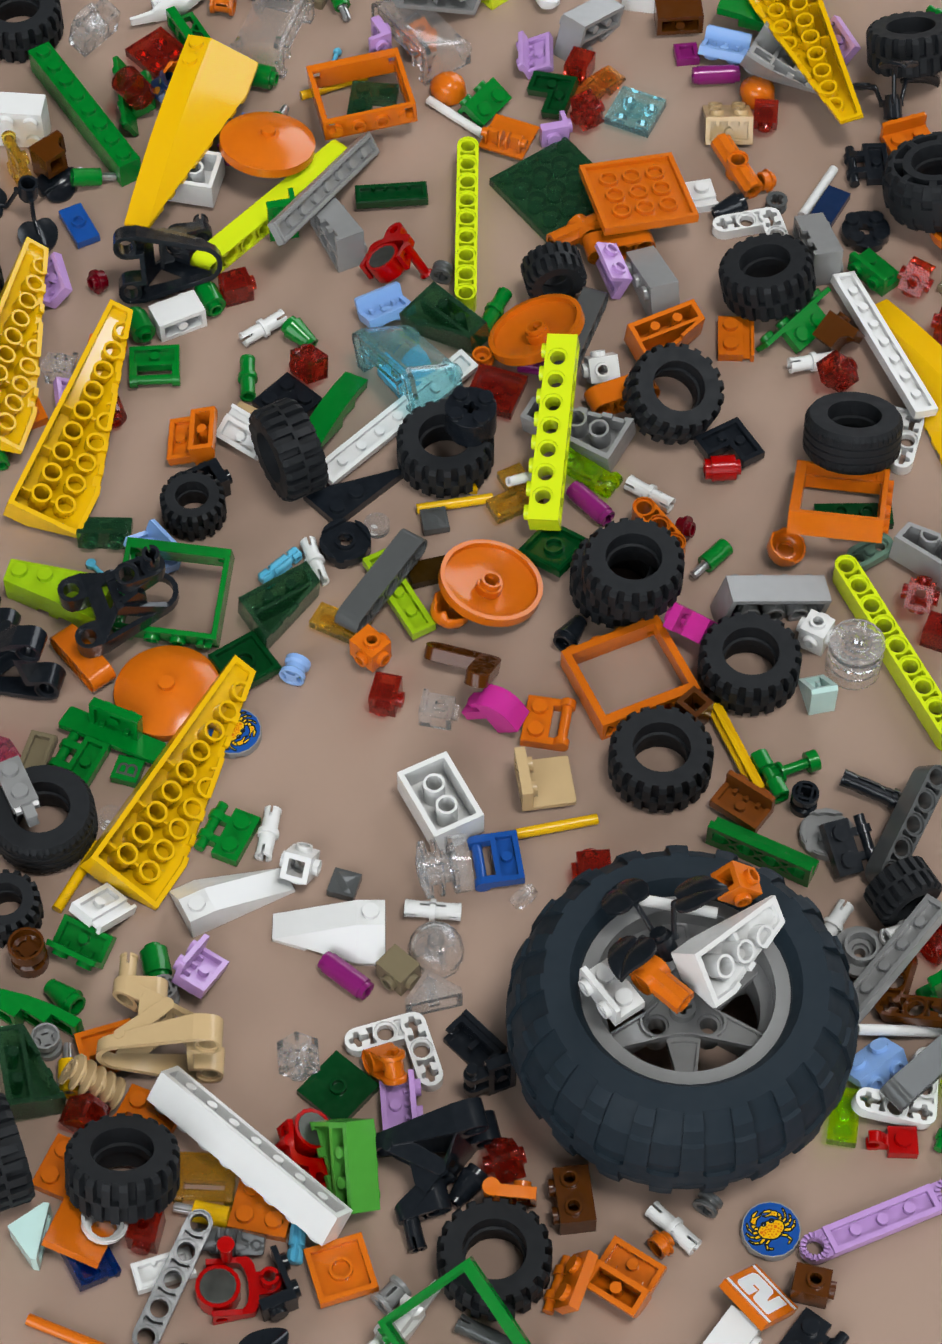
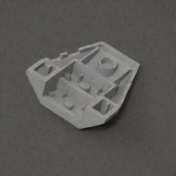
(771, 62)

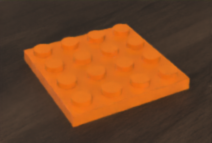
(638, 193)

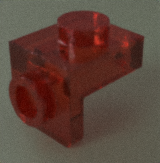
(765, 115)

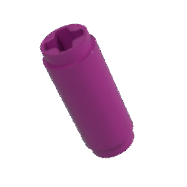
(715, 74)
(590, 503)
(345, 975)

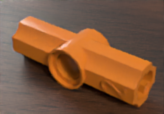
(736, 165)
(575, 229)
(656, 979)

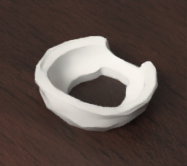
(87, 1222)

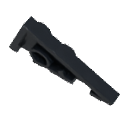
(350, 497)

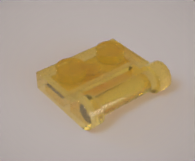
(17, 159)
(205, 1169)

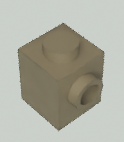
(398, 970)

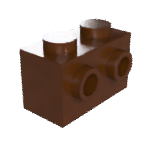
(678, 17)
(573, 1199)

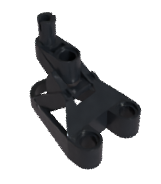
(181, 241)
(131, 579)
(22, 648)
(452, 1129)

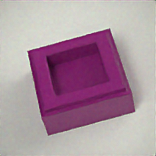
(686, 54)

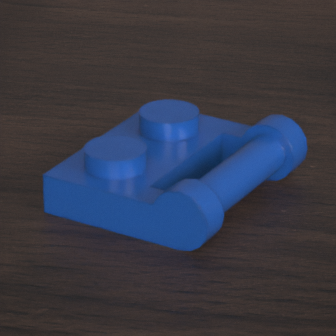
(505, 859)

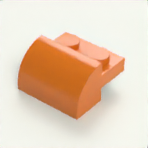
(193, 437)
(626, 1277)

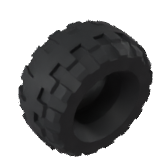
(915, 183)

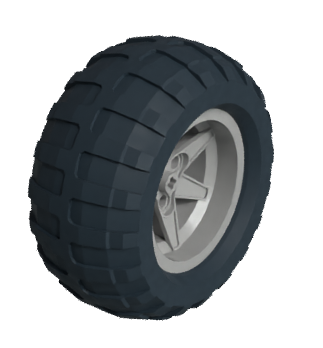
(682, 1122)

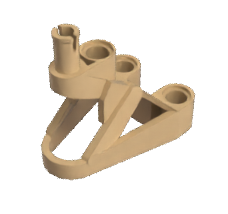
(158, 1026)

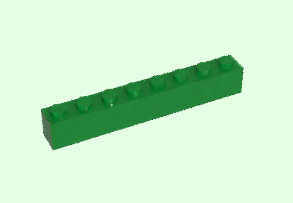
(85, 113)

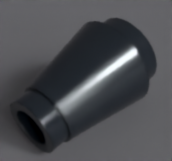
(731, 204)
(570, 632)
(467, 1185)

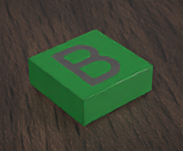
(127, 771)

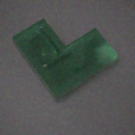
(369, 94)

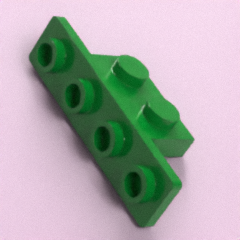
(128, 115)
(799, 327)
(113, 726)

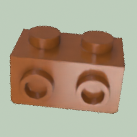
(743, 801)

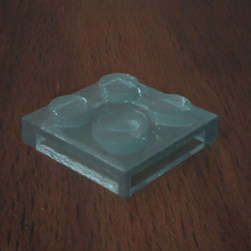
(635, 111)

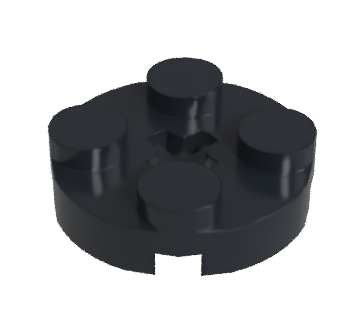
(865, 220)
(347, 555)

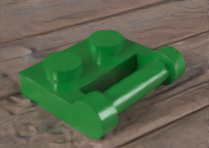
(154, 359)

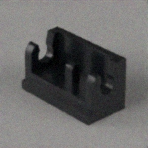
(472, 1040)

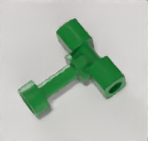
(776, 773)

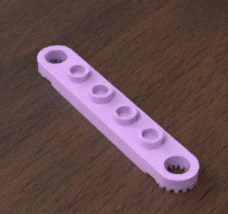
(874, 1223)

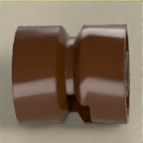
(28, 952)

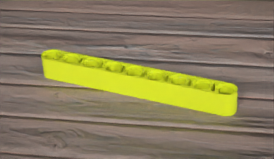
(466, 222)
(252, 223)
(896, 662)

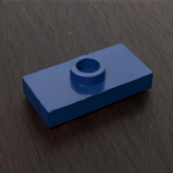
(79, 225)

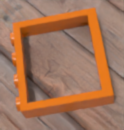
(359, 68)
(837, 524)
(621, 637)

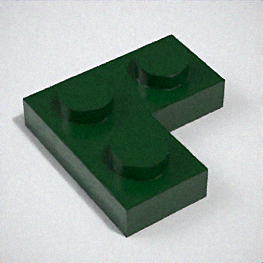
(556, 90)

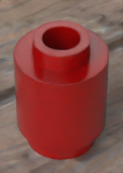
(721, 467)

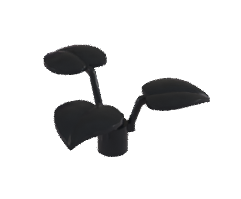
(893, 104)
(56, 189)
(634, 952)

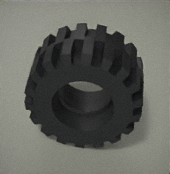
(553, 270)
(196, 521)
(900, 889)
(20, 890)

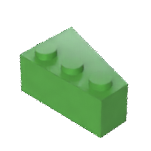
(350, 1161)

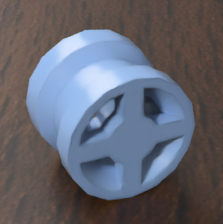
(295, 669)

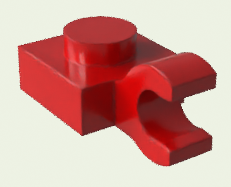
(898, 1141)

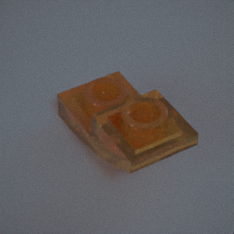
(602, 82)

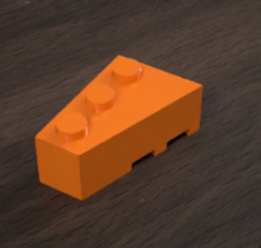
(675, 324)

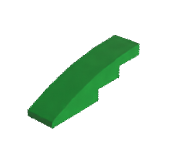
(742, 11)
(336, 405)
(21, 1008)

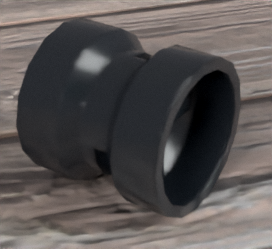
(804, 798)

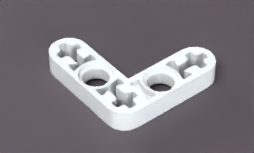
(759, 220)
(909, 451)
(402, 1036)
(925, 1103)

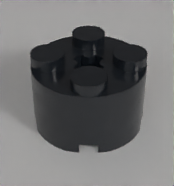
(470, 416)

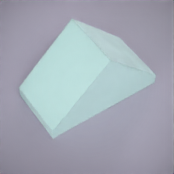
(818, 694)
(29, 1233)

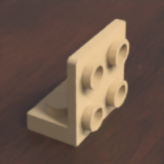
(729, 119)
(543, 781)

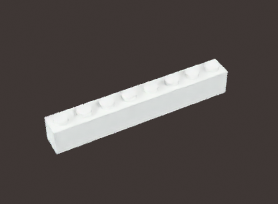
(249, 1155)

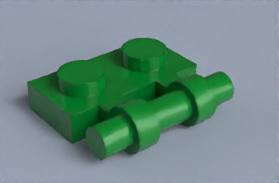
(87, 757)
(235, 837)

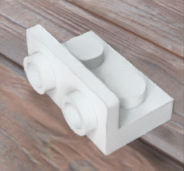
(613, 998)

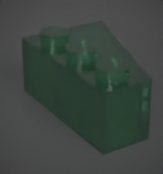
(445, 319)
(279, 602)
(25, 1076)

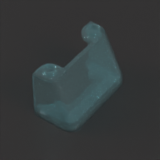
(408, 361)

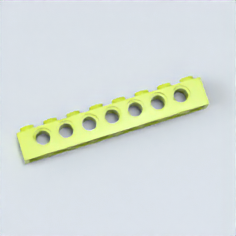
(549, 515)

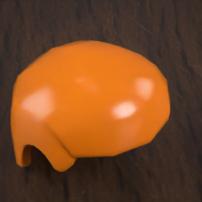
(448, 88)
(756, 88)
(786, 548)
(444, 614)

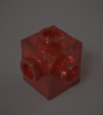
(587, 110)
(916, 277)
(308, 363)
(837, 371)
(918, 604)
(504, 1160)

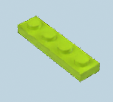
(406, 605)

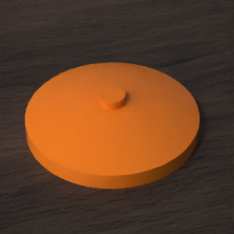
(267, 144)
(521, 331)
(490, 583)
(164, 687)

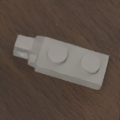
(19, 790)

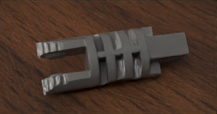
(246, 1242)

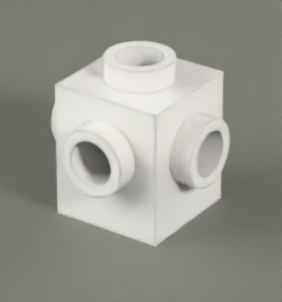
(609, 367)
(815, 631)
(292, 864)

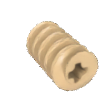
(93, 1079)

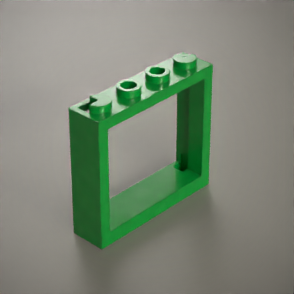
(190, 554)
(392, 1335)

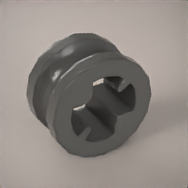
(777, 196)
(442, 272)
(707, 1204)

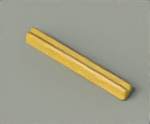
(735, 745)

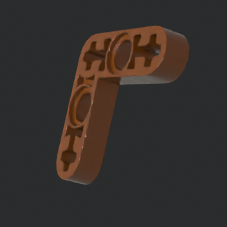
(479, 666)
(903, 1001)

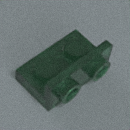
(104, 533)

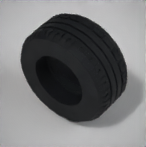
(852, 433)
(58, 847)

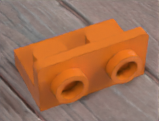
(902, 129)

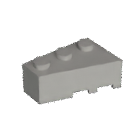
(587, 25)
(339, 235)
(824, 246)
(652, 280)

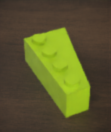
(37, 588)

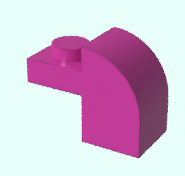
(687, 622)
(498, 706)

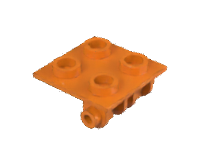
(508, 136)

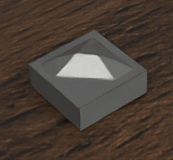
(434, 520)
(344, 884)

